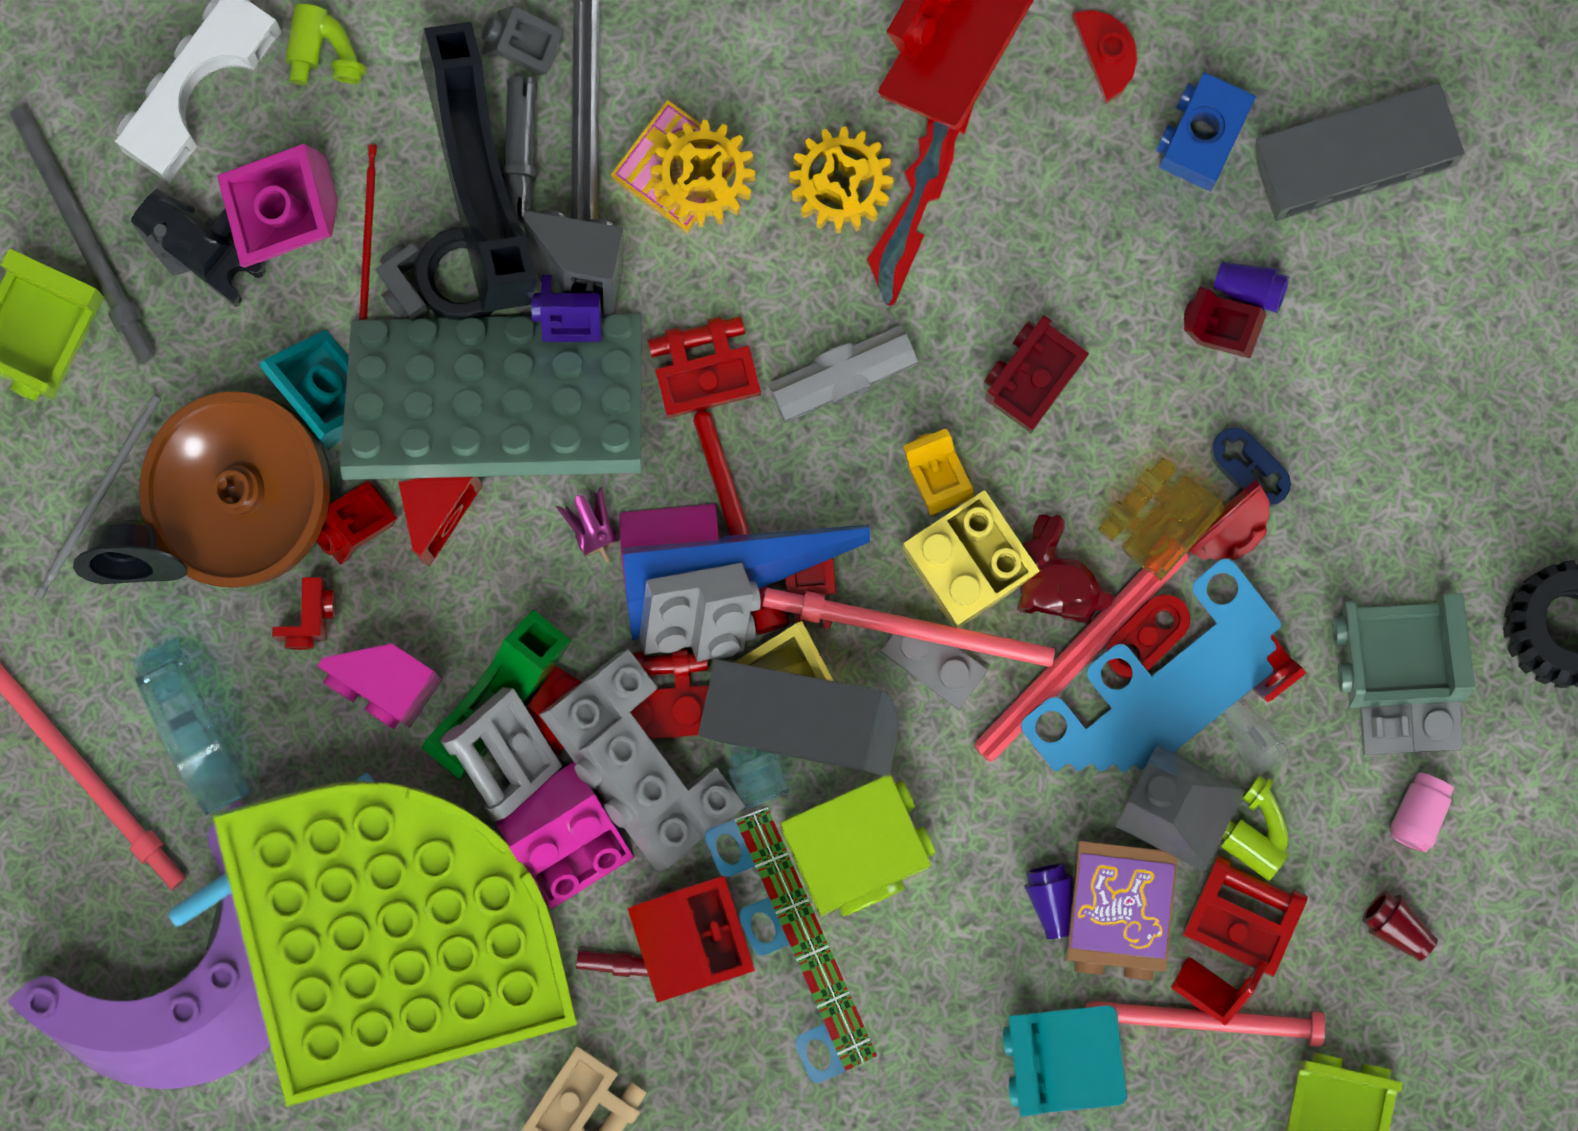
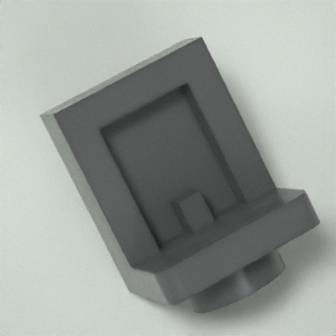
(400, 294)

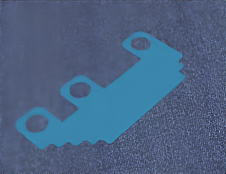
(1178, 697)

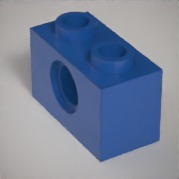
(1224, 110)

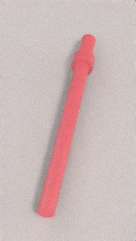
(813, 608)
(145, 845)

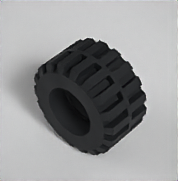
(1529, 629)

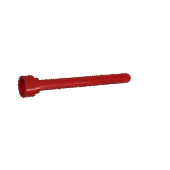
(766, 618)

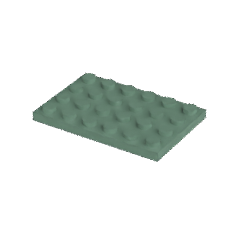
(490, 399)

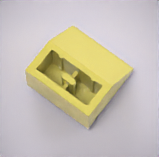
(969, 559)

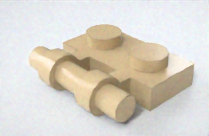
(578, 1092)

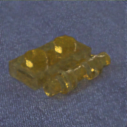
(1171, 527)

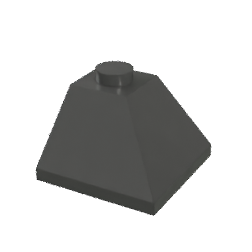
(1180, 808)

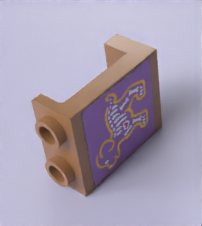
(1121, 909)

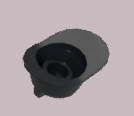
(126, 554)

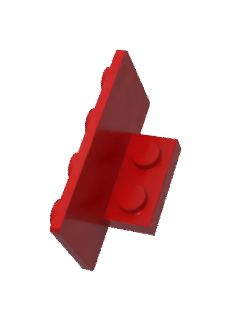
(948, 53)

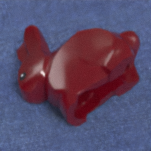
(1063, 584)

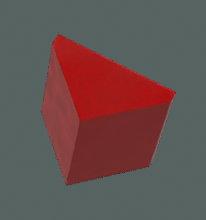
(434, 510)

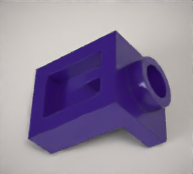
(566, 315)

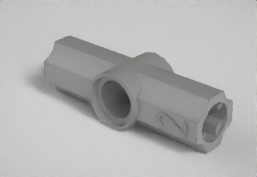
(842, 373)

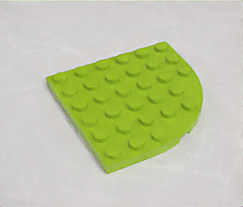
(386, 934)

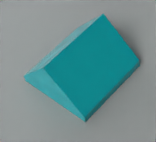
(313, 382)

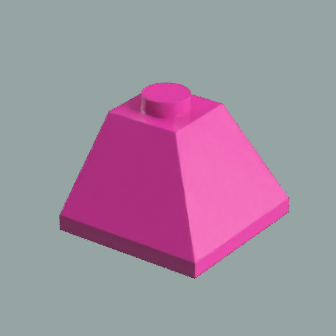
(279, 203)

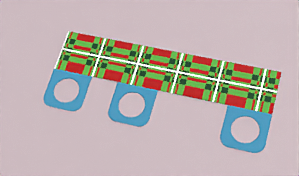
(799, 928)

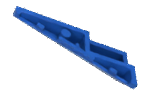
(763, 556)

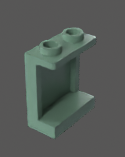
(1404, 653)

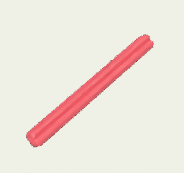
(1072, 660)

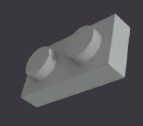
(937, 666)

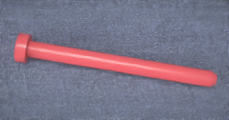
(1241, 1023)

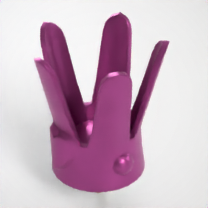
(592, 529)

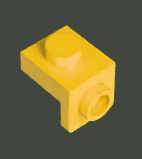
(937, 471)

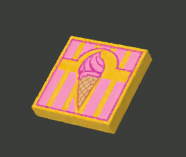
(634, 169)

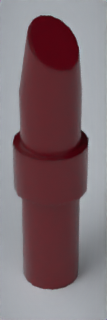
(617, 963)

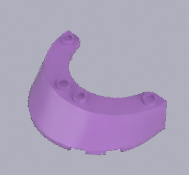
(170, 1039)

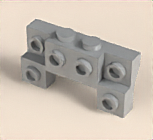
(630, 771)

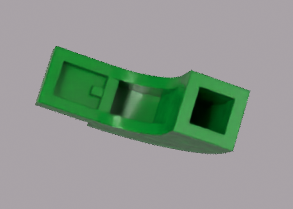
(521, 663)

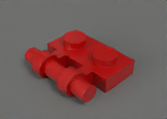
(709, 379)
(672, 710)

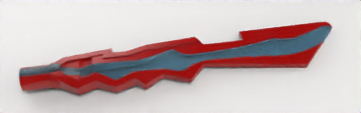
(926, 178)

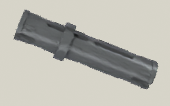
(519, 141)

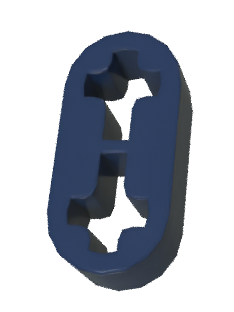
(1257, 457)

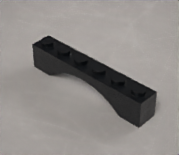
(489, 225)

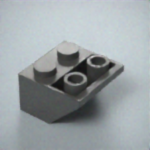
(577, 255)

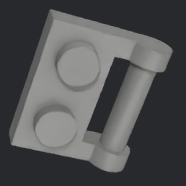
(515, 746)

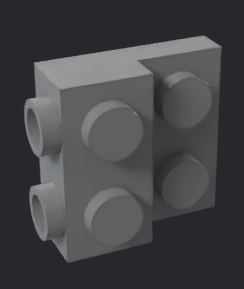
(700, 611)

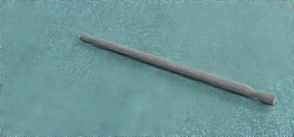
(97, 497)

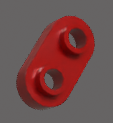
(1147, 637)

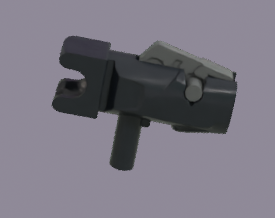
(191, 244)

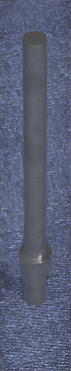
(122, 313)

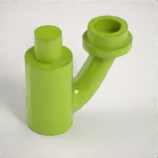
(305, 41)
(1251, 847)

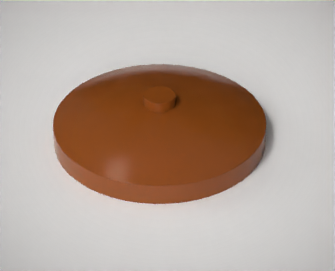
(235, 489)

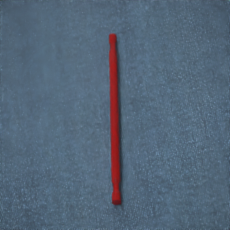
(367, 236)

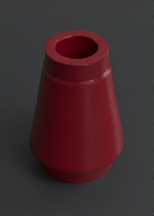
(1398, 925)

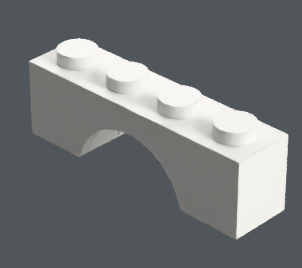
(231, 36)

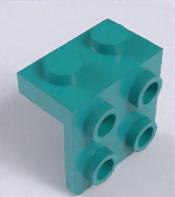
(1065, 1060)

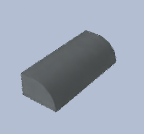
(1358, 151)
(800, 717)

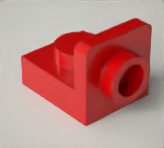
(354, 521)

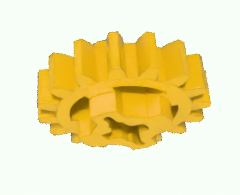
(689, 158)
(861, 173)

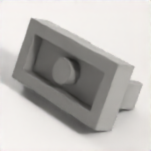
(1411, 728)

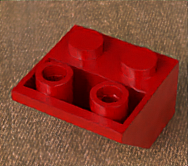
(690, 939)

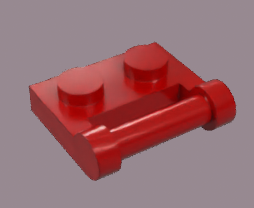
(1239, 931)

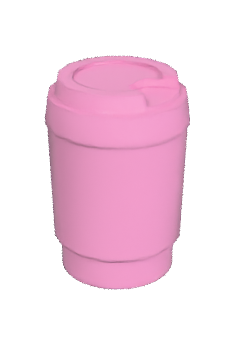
(1422, 812)

